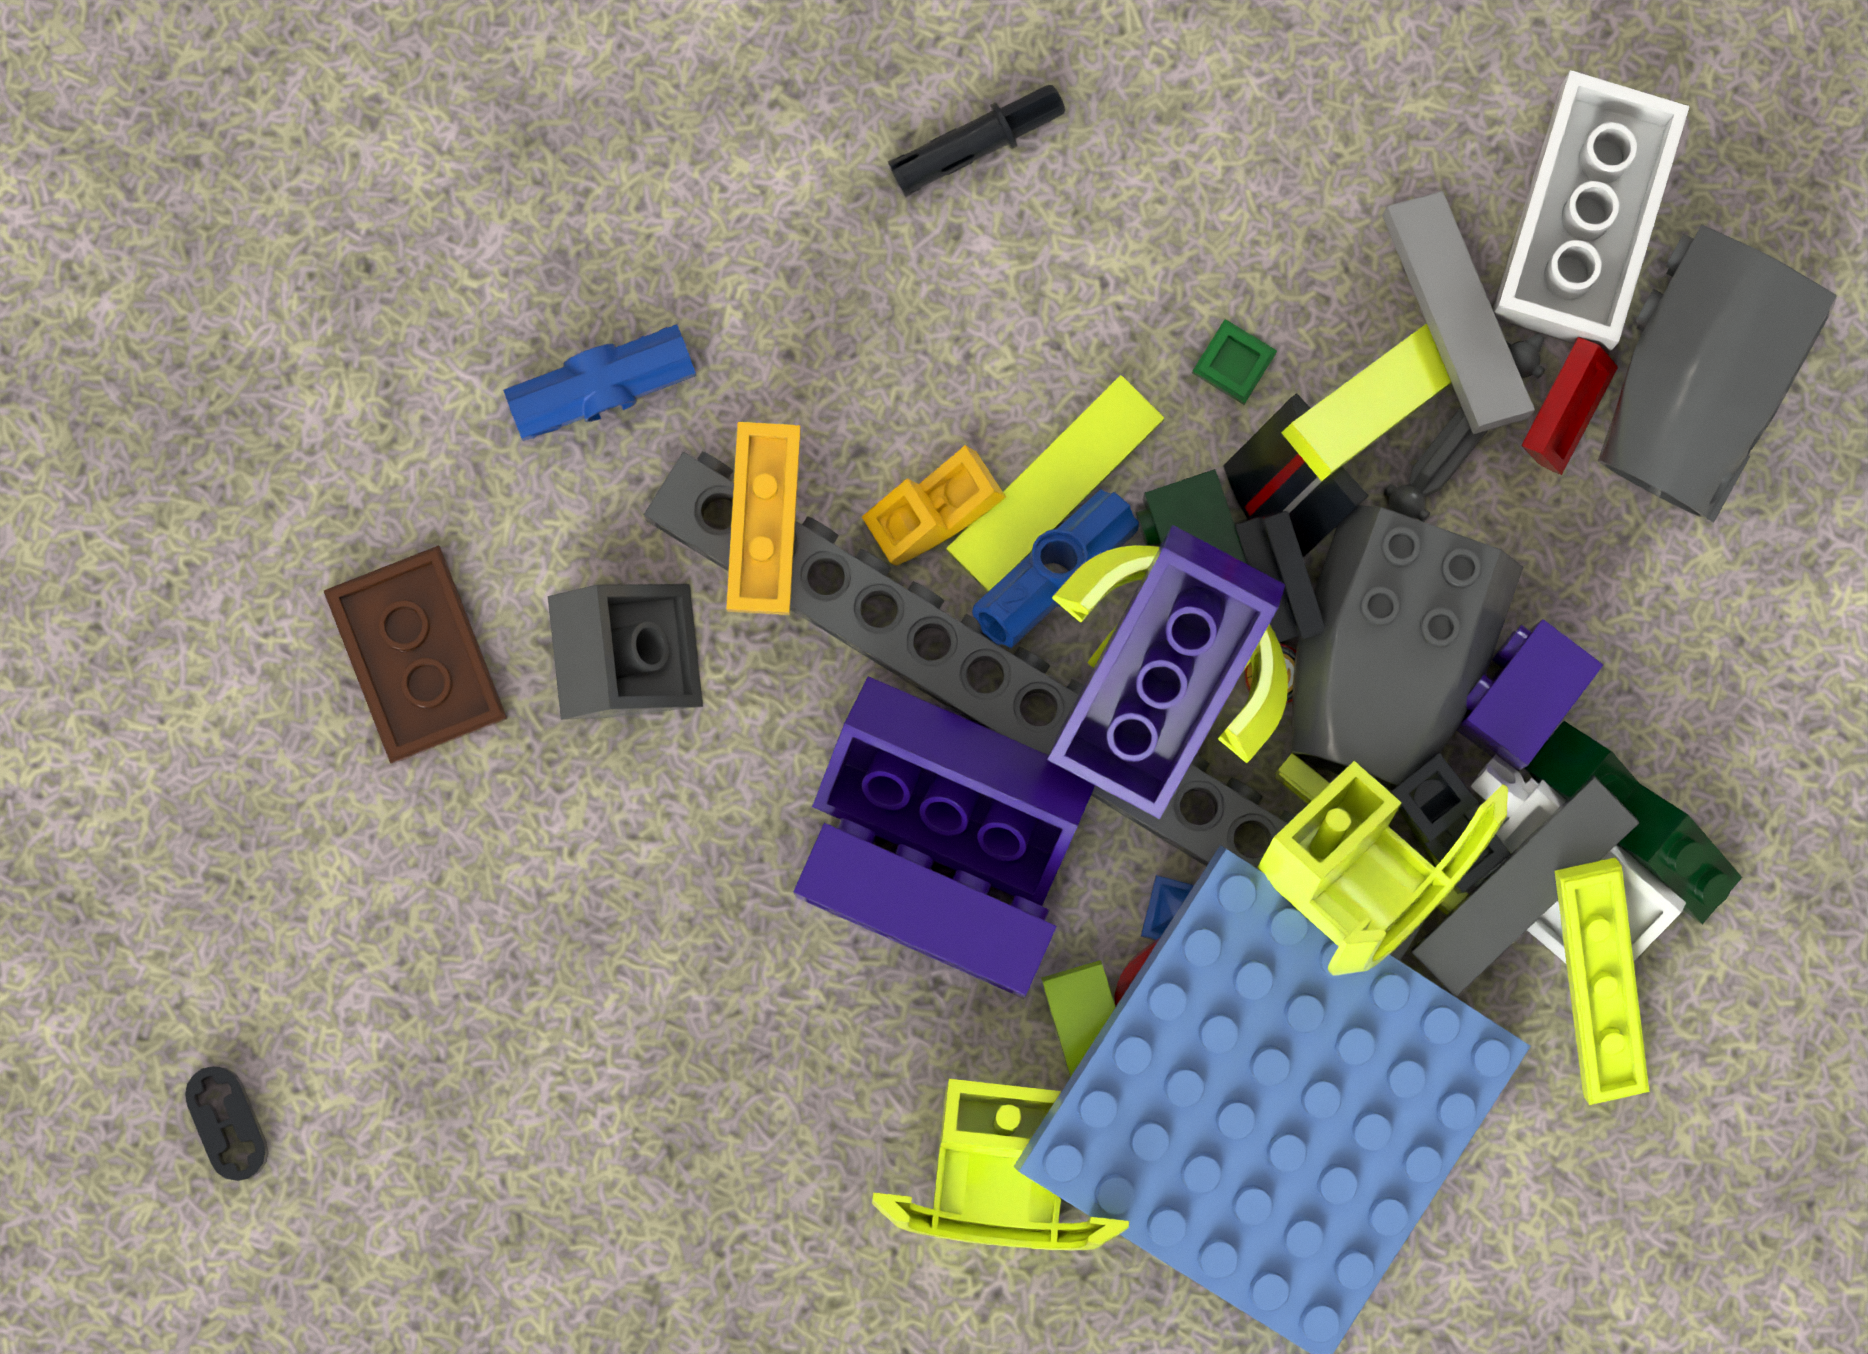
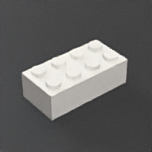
(1590, 211)

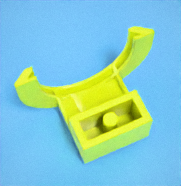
(1269, 672)
(1359, 876)
(977, 1187)

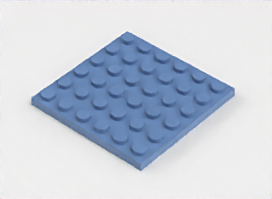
(1271, 1114)

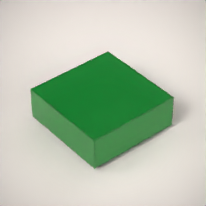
(1234, 361)

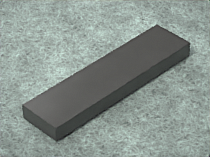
(1523, 886)

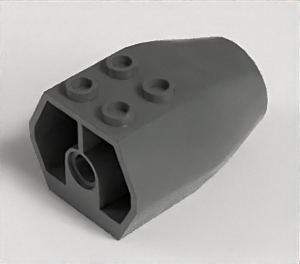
(1711, 369)
(1401, 645)

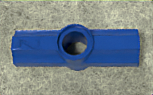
(599, 382)
(1027, 591)

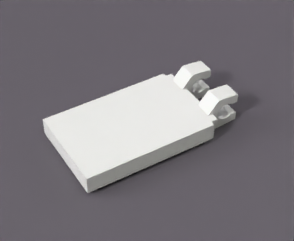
(1648, 900)

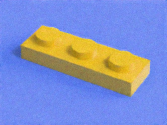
(763, 518)

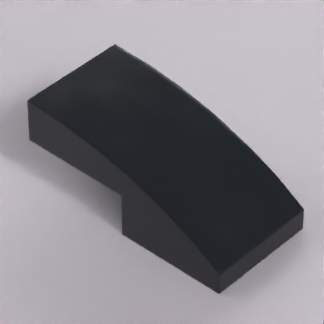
(1439, 811)

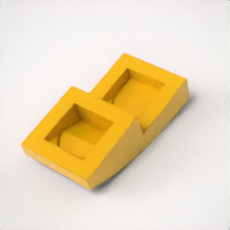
(928, 513)

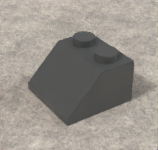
(624, 650)

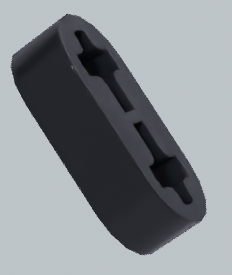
(212, 1129)

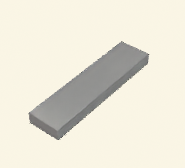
(1458, 312)

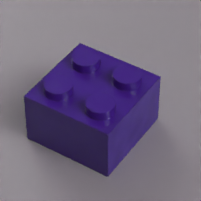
(1528, 695)

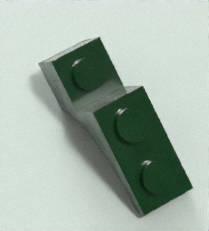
(1666, 836)

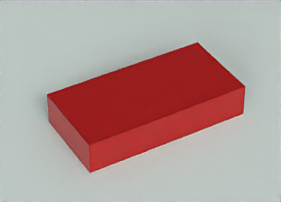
(1569, 405)

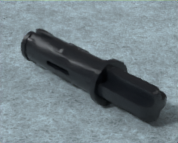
(976, 139)

